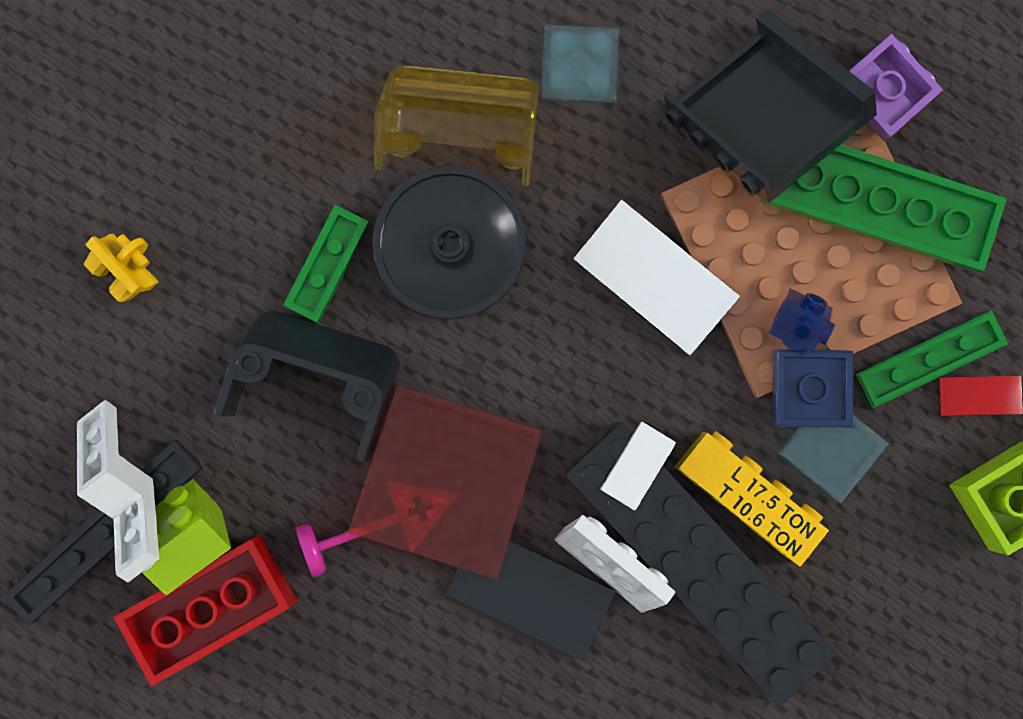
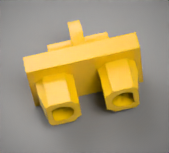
(124, 261)

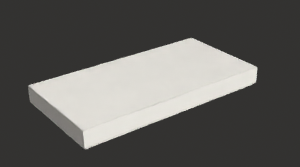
(656, 277)

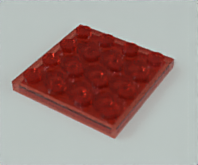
(445, 482)

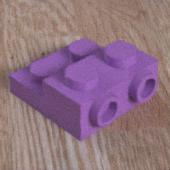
(899, 84)

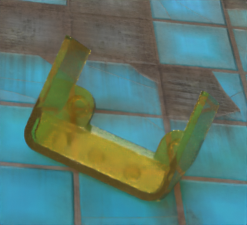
(457, 111)

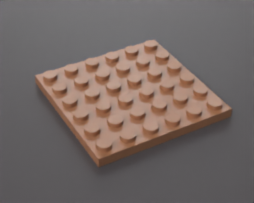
(769, 250)

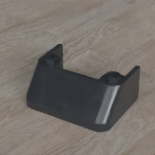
(363, 364)

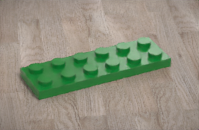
(898, 207)

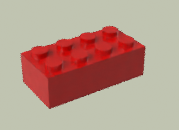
(206, 610)

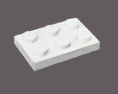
(615, 564)

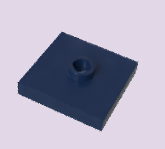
(813, 388)

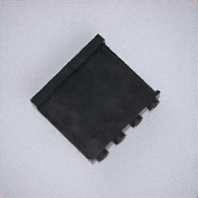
(773, 109)

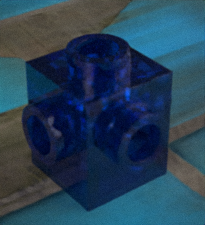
(803, 321)

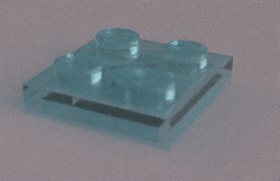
(580, 64)
(834, 456)

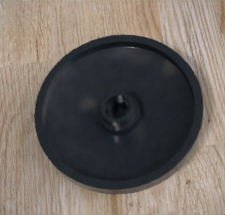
(449, 242)

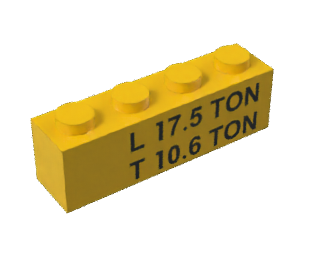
(751, 498)

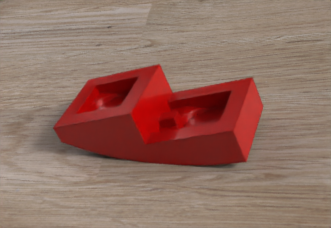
(981, 395)

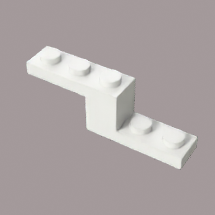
(117, 491)

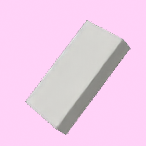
(638, 465)

